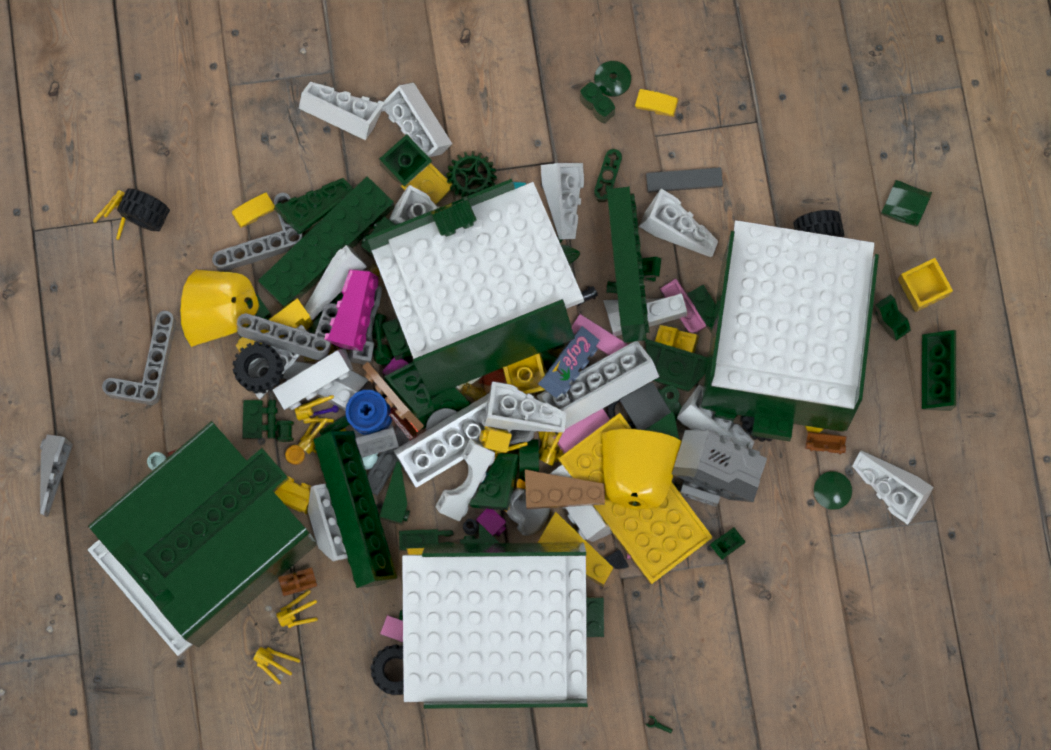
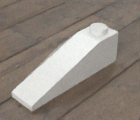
(562, 190)
(411, 205)
(671, 222)
(333, 280)
(342, 390)
(518, 411)
(695, 416)
(897, 487)

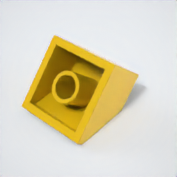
(526, 374)

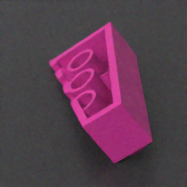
(354, 311)

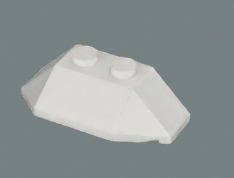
(325, 523)

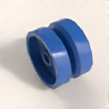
(368, 412)

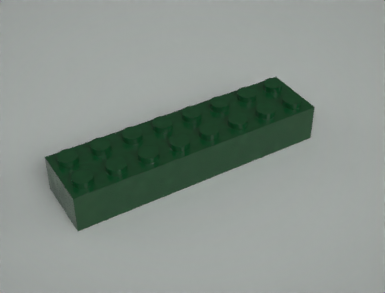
(311, 255)
(628, 264)
(355, 509)

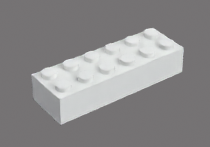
(604, 383)
(442, 444)

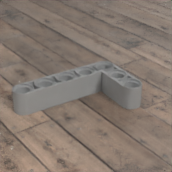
(265, 242)
(293, 335)
(151, 367)

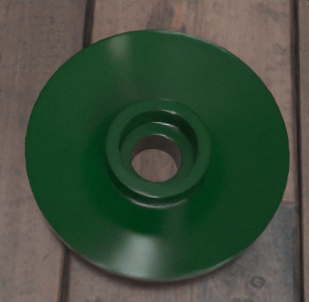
(616, 86)

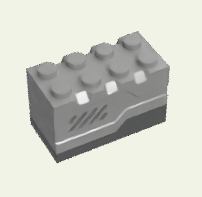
(719, 465)

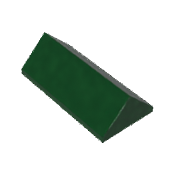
(939, 371)

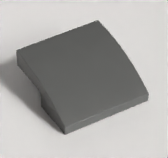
(645, 406)

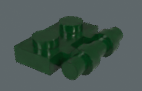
(253, 419)

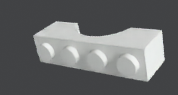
(455, 502)

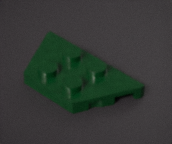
(676, 365)

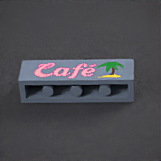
(569, 362)

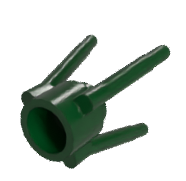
(382, 354)

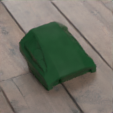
(906, 203)

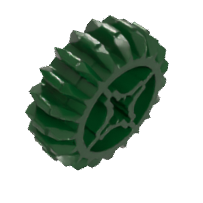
(476, 161)

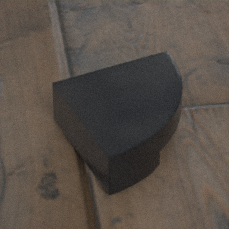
(617, 560)

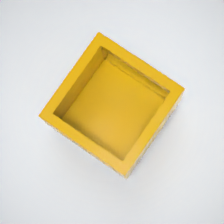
(925, 285)

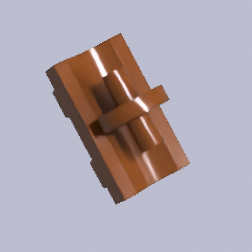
(297, 582)

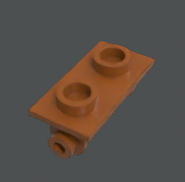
(826, 442)

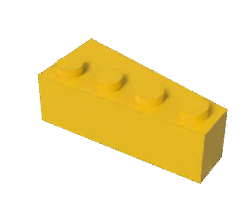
(292, 316)
(560, 532)

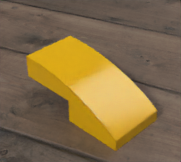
(657, 102)
(253, 209)
(678, 339)

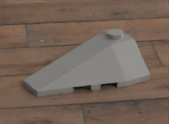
(53, 462)

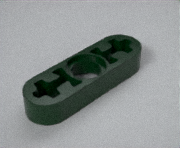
(616, 164)

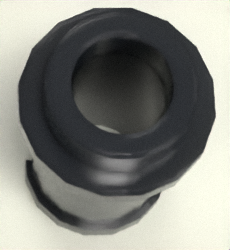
(588, 294)
(470, 531)

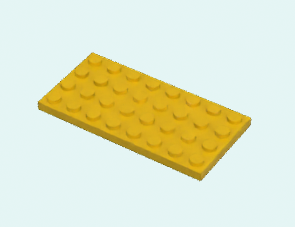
(651, 536)

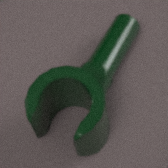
(658, 725)

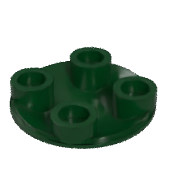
(832, 490)

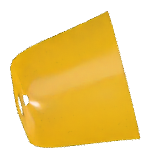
(208, 307)
(638, 464)

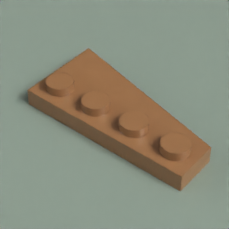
(392, 399)
(558, 491)

